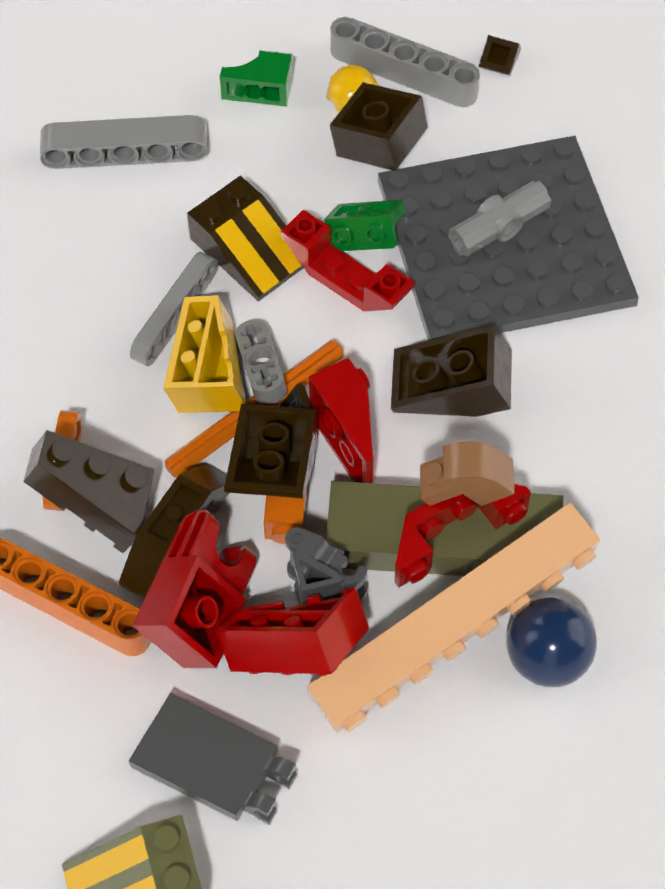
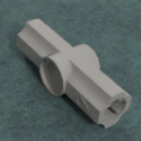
(499, 218)

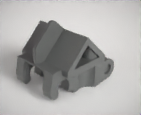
(319, 568)

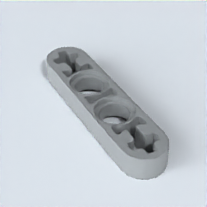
(165, 318)

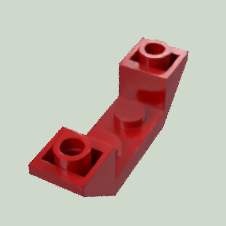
(368, 291)
(428, 521)

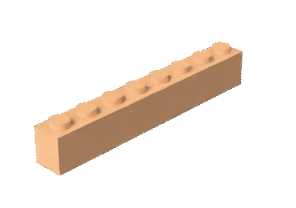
(454, 617)

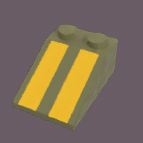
(144, 858)

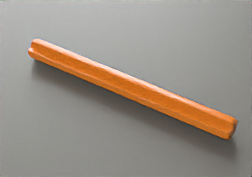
(225, 429)

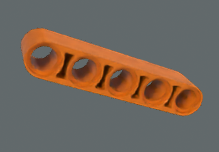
(75, 610)

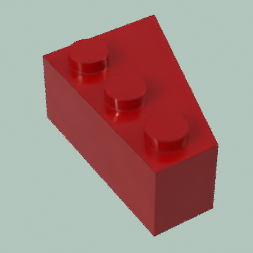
(293, 638)

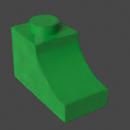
(260, 81)

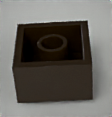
(378, 126)

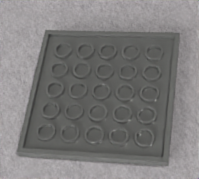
(549, 272)

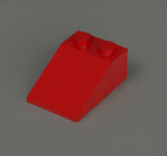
(344, 416)

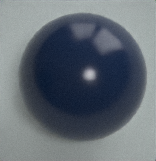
(551, 642)

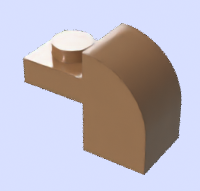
(467, 469)

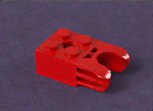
(195, 593)

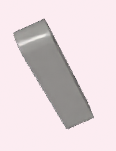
(405, 61)
(123, 141)

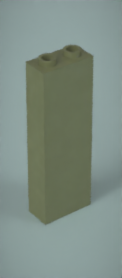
(370, 518)

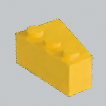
(204, 360)

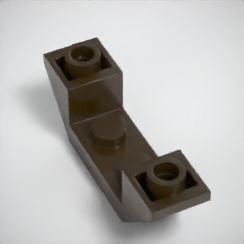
(190, 492)

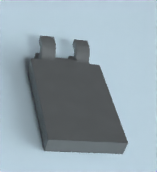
(211, 760)

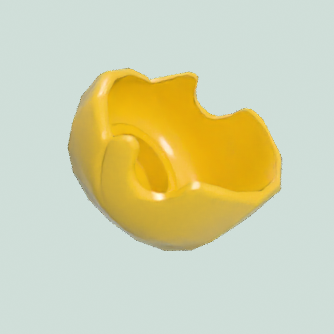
(346, 82)

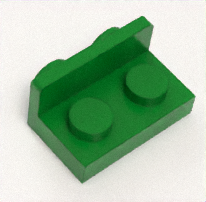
(365, 225)

